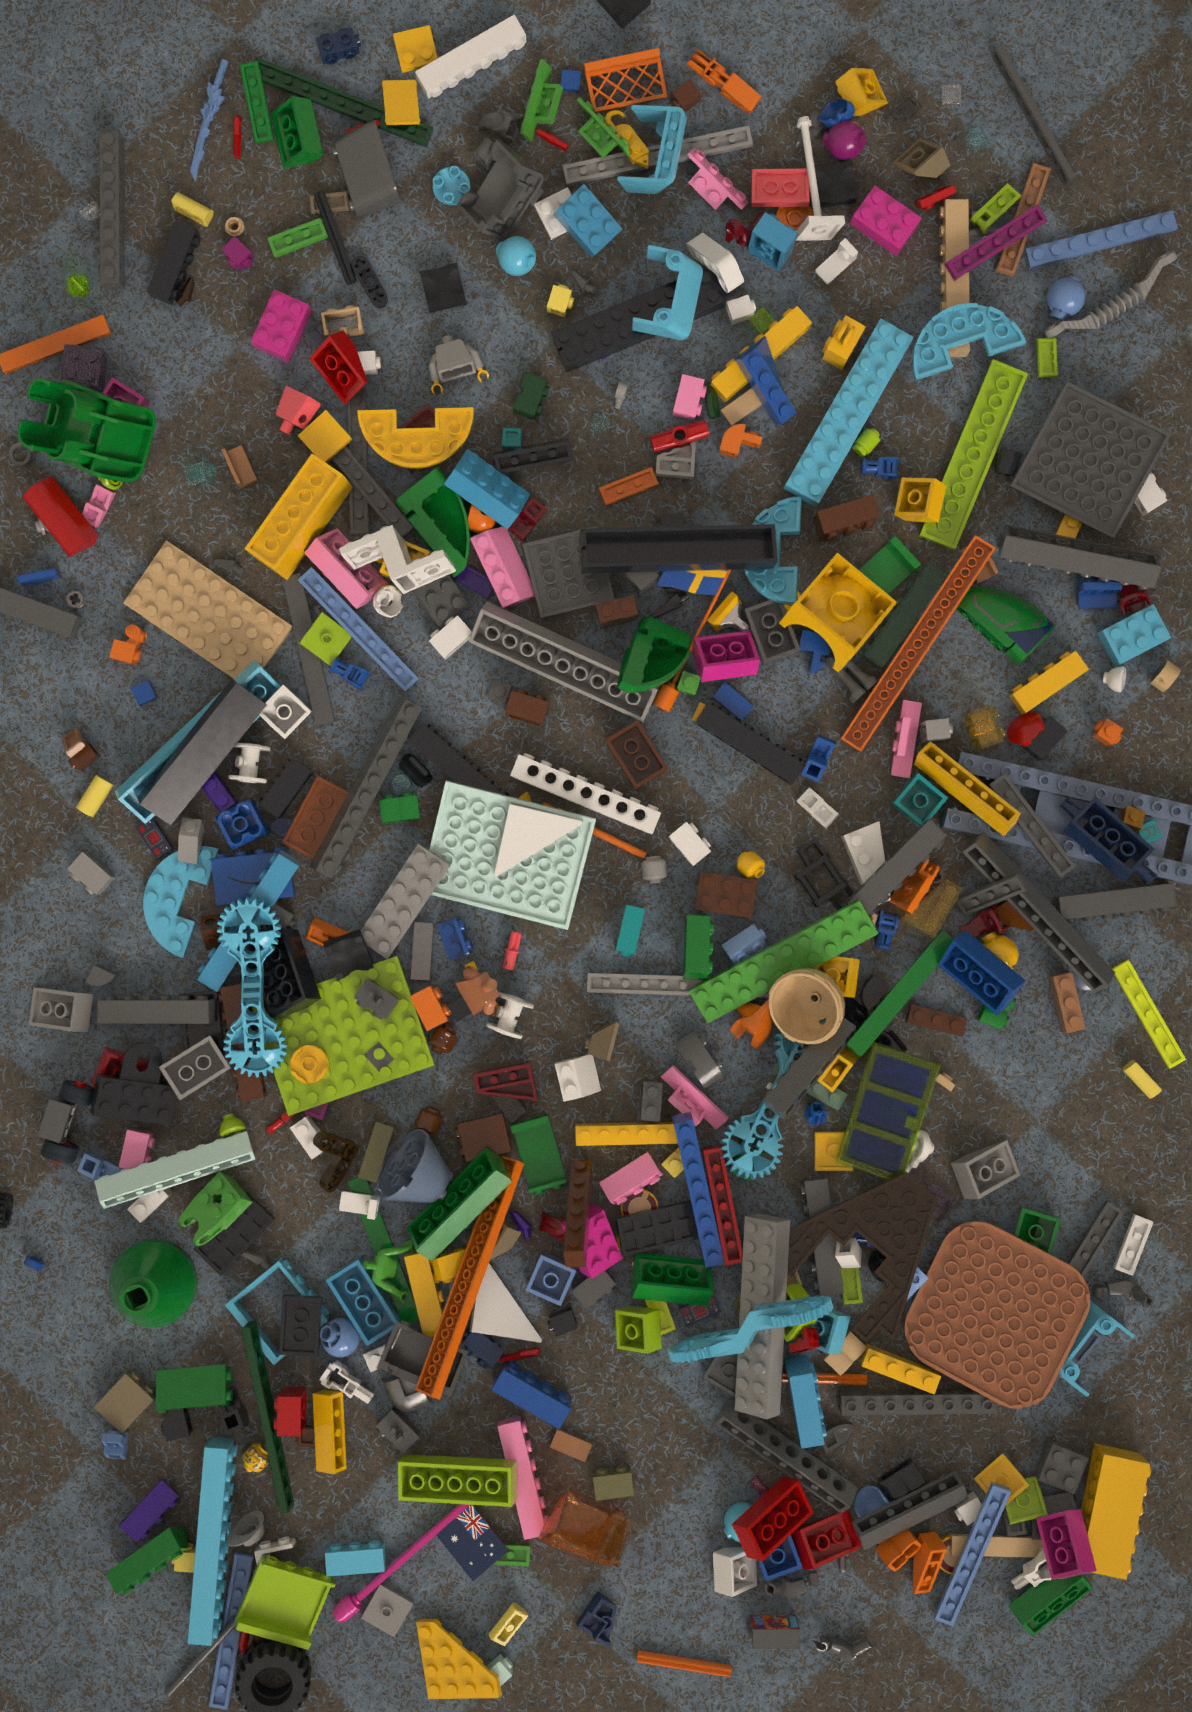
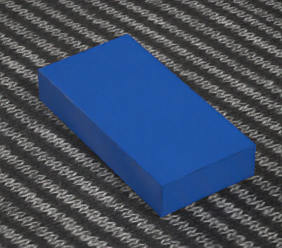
(39, 576)
(733, 701)

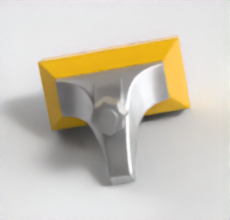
(728, 615)

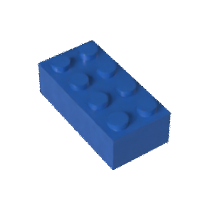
(981, 972)
(532, 1394)

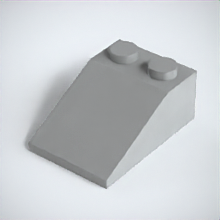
(60, 1009)
(985, 1170)

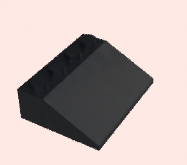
(287, 977)

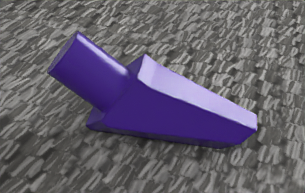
(521, 1223)

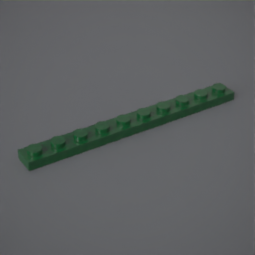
(339, 101)
(267, 1413)

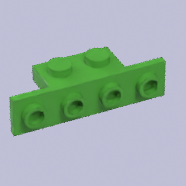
(542, 101)
(598, 134)

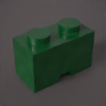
(533, 391)

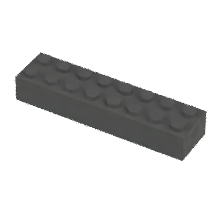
(1079, 556)

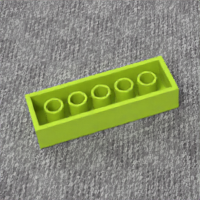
(457, 1480)

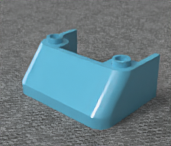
(671, 128)
(678, 320)
(1097, 1320)

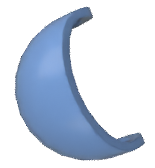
(869, 1500)

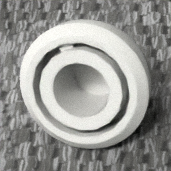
(1115, 678)

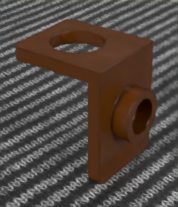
(209, 932)

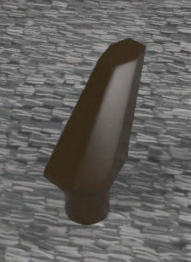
(186, 292)

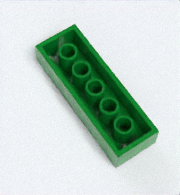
(464, 1201)

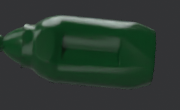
(712, 402)

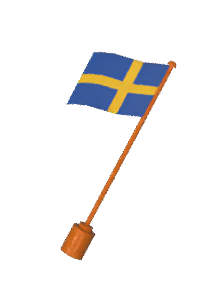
(697, 582)

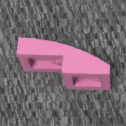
(98, 505)

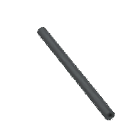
(200, 1658)

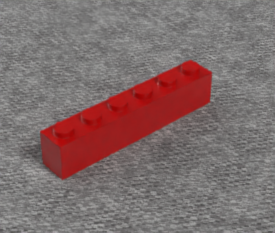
(723, 1204)

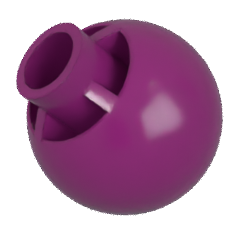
(845, 140)

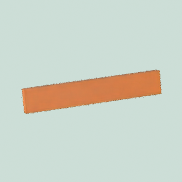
(54, 344)

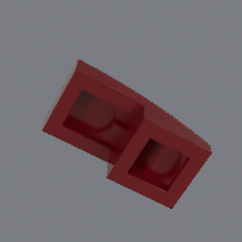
(527, 519)

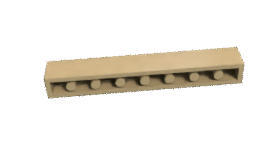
(955, 241)

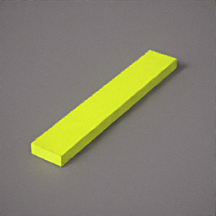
(1148, 1014)

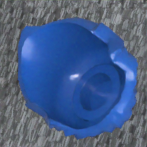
(836, 112)

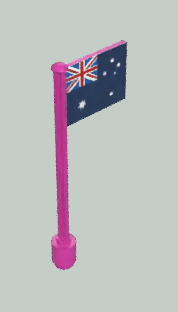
(465, 1537)

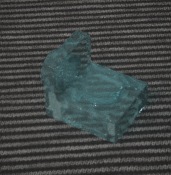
(200, 473)

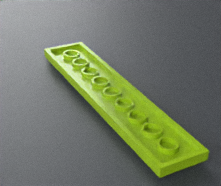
(975, 452)

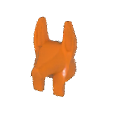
(756, 1021)

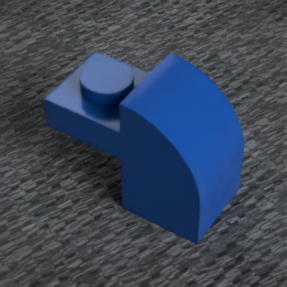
(816, 645)
(818, 757)

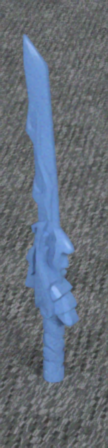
(209, 110)

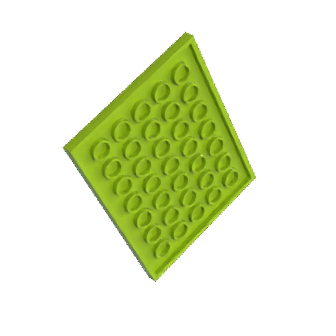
(347, 1034)

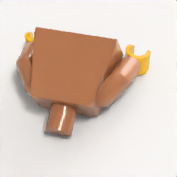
(478, 990)

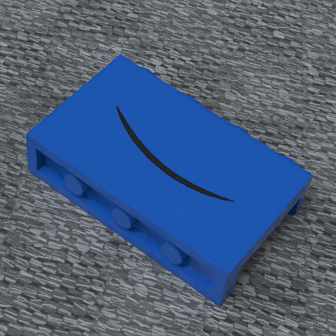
(238, 873)

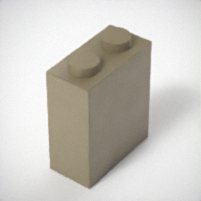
(126, 1400)

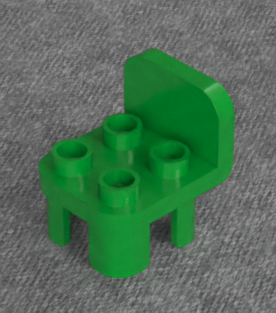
(89, 430)

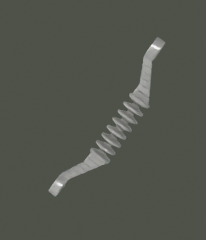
(1118, 304)

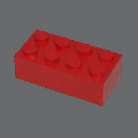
(772, 1518)

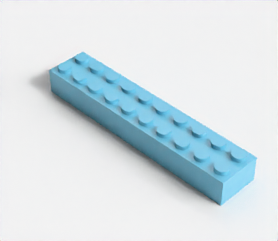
(848, 412)
(252, 678)
(211, 1540)

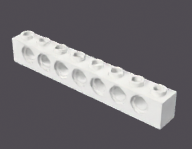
(520, 772)

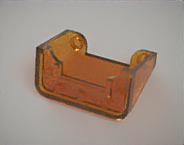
(586, 1531)

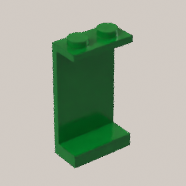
(890, 565)
(539, 1154)
(193, 1387)

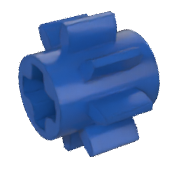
(815, 1113)

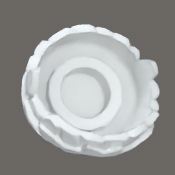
(383, 598)

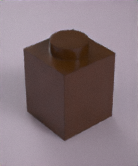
(685, 96)
(84, 757)

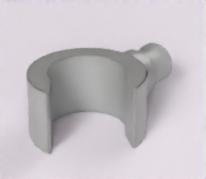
(620, 394)

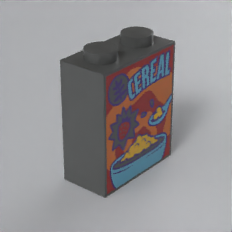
(773, 1632)

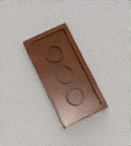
(314, 817)

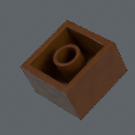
(527, 708)

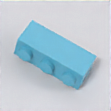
(355, 1558)

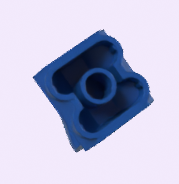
(242, 824)

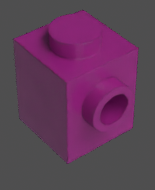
(237, 254)

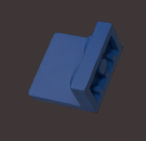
(454, 938)

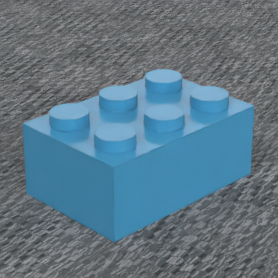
(587, 221)
(772, 241)

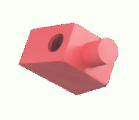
(295, 409)

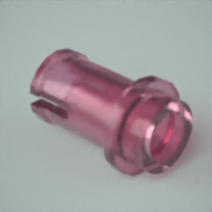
(760, 1487)

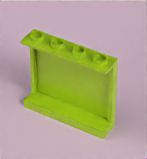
(283, 1602)

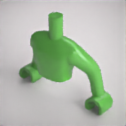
(385, 1268)

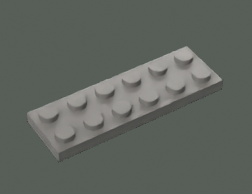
(404, 900)

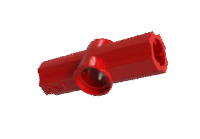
(691, 432)

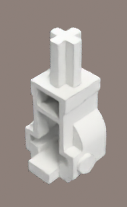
(352, 1386)
(1032, 1572)

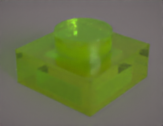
(761, 320)

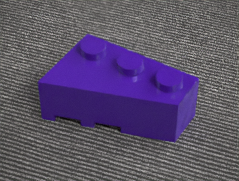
(149, 1511)

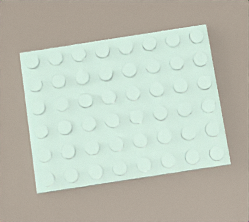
(470, 839)

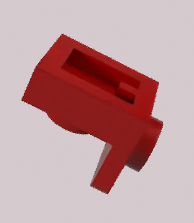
(808, 1342)

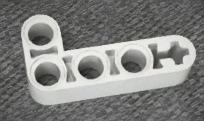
(717, 260)

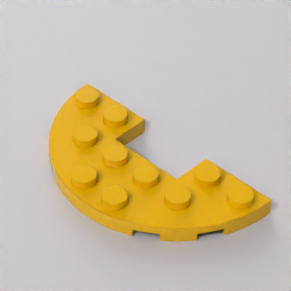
(416, 445)

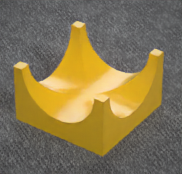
(841, 608)

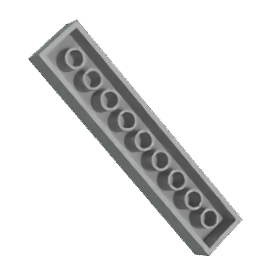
(557, 659)
(762, 1283)

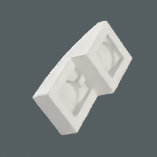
(817, 808)

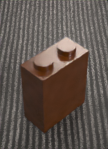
(616, 612)
(483, 1132)

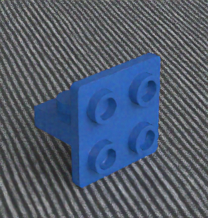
(1097, 593)

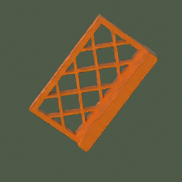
(619, 64)

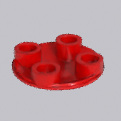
(1025, 728)

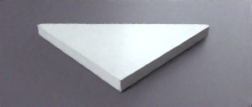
(528, 832)
(498, 1313)

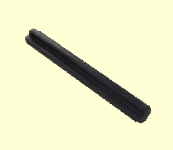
(335, 237)

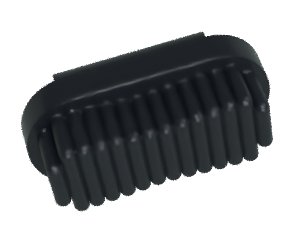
(416, 770)

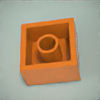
(430, 1007)

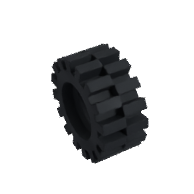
(5, 1209)

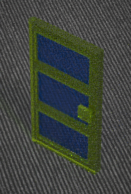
(888, 1111)

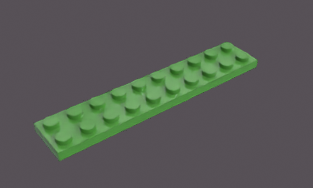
(800, 950)

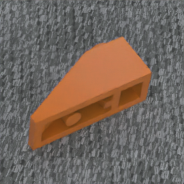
(927, 1562)

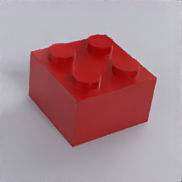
(291, 1411)

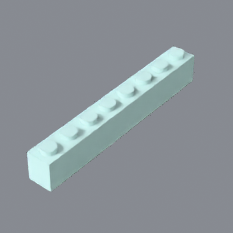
(174, 1169)

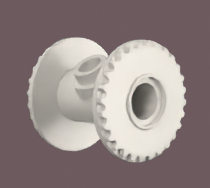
(247, 763)
(507, 1015)

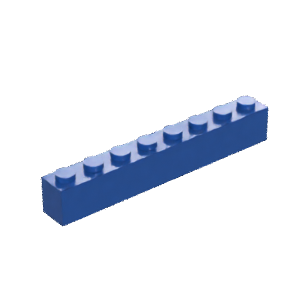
(698, 1189)

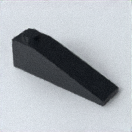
(857, 1015)

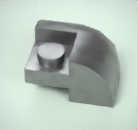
(403, 1394)

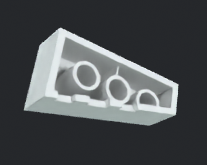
(865, 850)

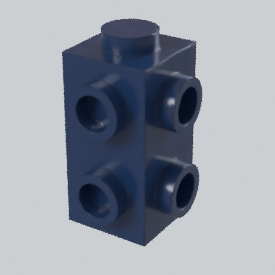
(338, 45)
(484, 1350)

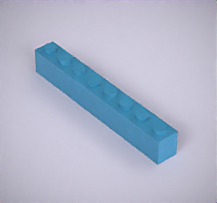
(269, 889)

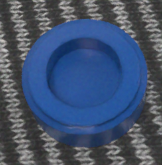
(34, 1263)

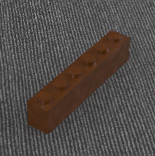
(248, 1087)
(578, 1213)

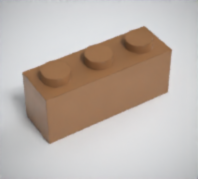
(1066, 1002)

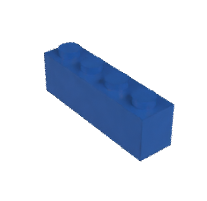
(763, 377)

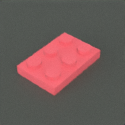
(780, 188)

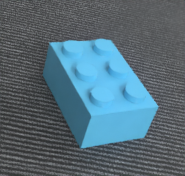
(1134, 635)

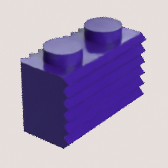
(219, 793)

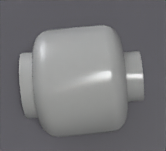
(654, 869)

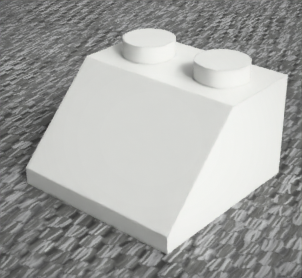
(284, 711)
(577, 1077)
(733, 1571)

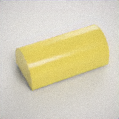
(192, 209)
(94, 796)
(1141, 1079)
(508, 1624)

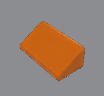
(321, 931)

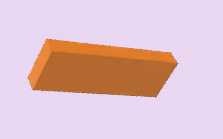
(628, 486)

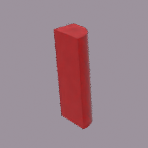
(60, 516)

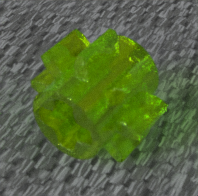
(78, 285)

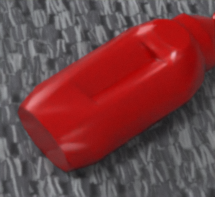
(243, 1642)

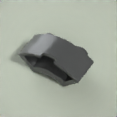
(699, 1059)

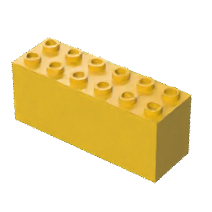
(299, 516)
(1113, 1507)

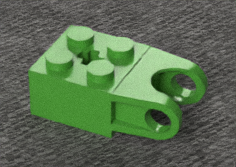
(215, 1207)

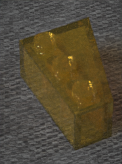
(933, 908)

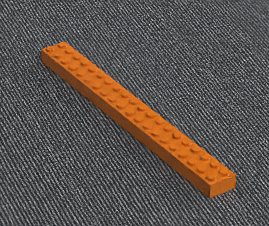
(918, 643)
(466, 1288)

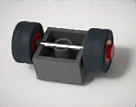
(60, 1120)

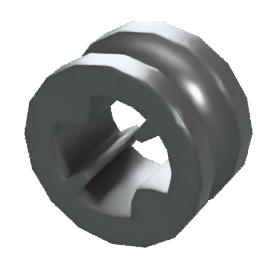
(82, 599)

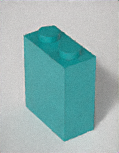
(630, 930)

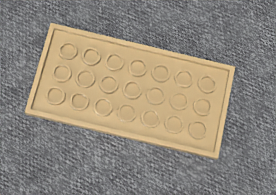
(206, 612)

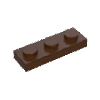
(936, 1020)

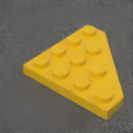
(451, 1668)

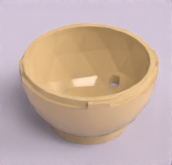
(799, 1013)

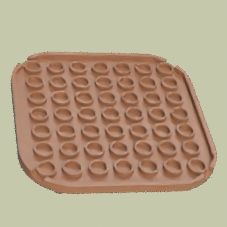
(997, 1314)

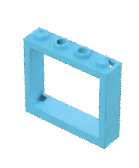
(243, 1317)

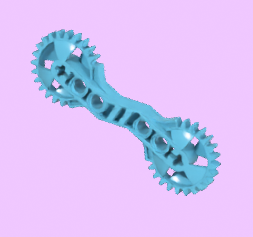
(252, 987)
(751, 1159)
(762, 1317)

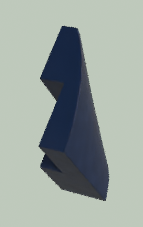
(602, 1611)

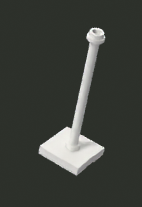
(816, 226)

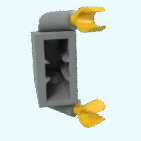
(454, 361)

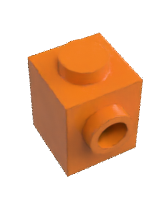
(1107, 732)

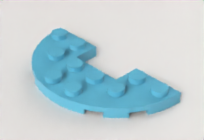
(958, 327)
(780, 582)
(165, 896)

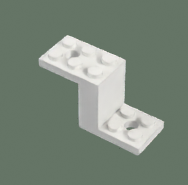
(402, 570)

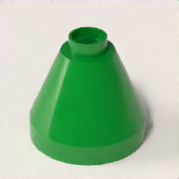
(153, 1283)

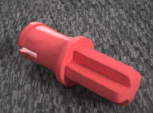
(512, 950)

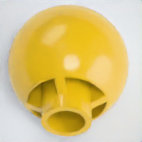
(1002, 947)

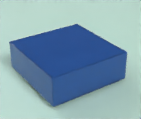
(571, 80)
(144, 693)

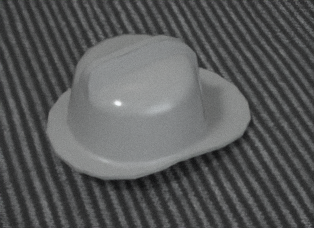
(248, 1530)

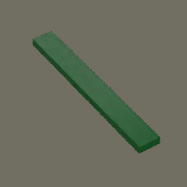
(899, 994)
(380, 1240)

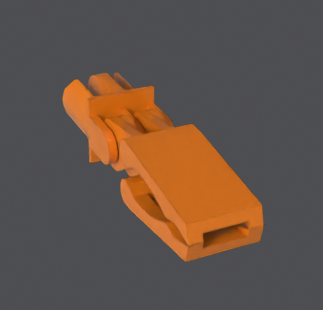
(734, 87)

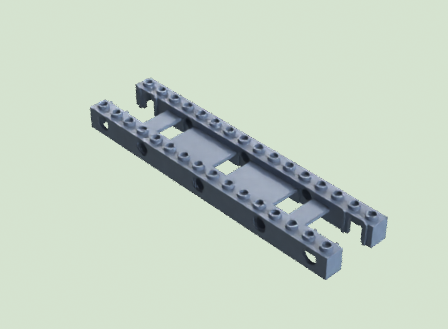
(1053, 791)

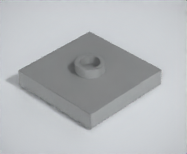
(387, 1609)

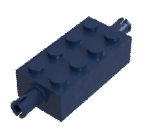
(1108, 839)

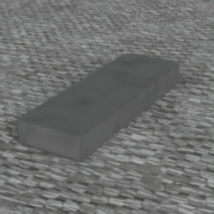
(422, 951)

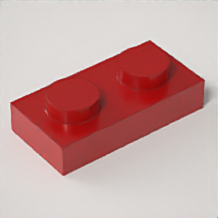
(927, 201)

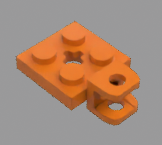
(914, 887)

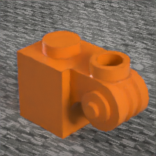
(129, 651)

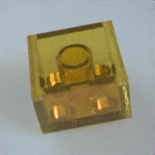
(983, 728)

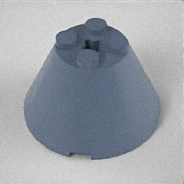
(415, 1171)

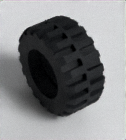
(272, 1654)

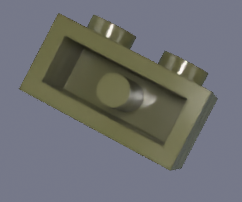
(613, 1483)

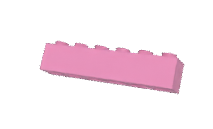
(528, 1501)

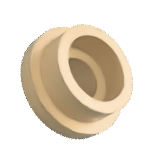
(234, 221)

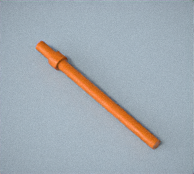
(615, 841)

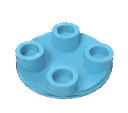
(450, 185)

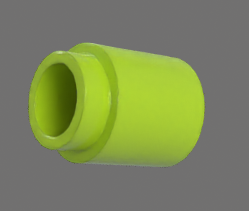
(866, 442)

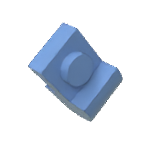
(97, 1166)
(115, 1444)

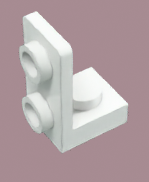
(837, 262)
(360, 1204)
(267, 1547)

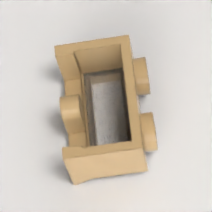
(346, 319)

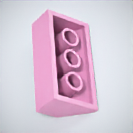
(503, 567)
(351, 583)

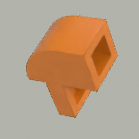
(735, 437)

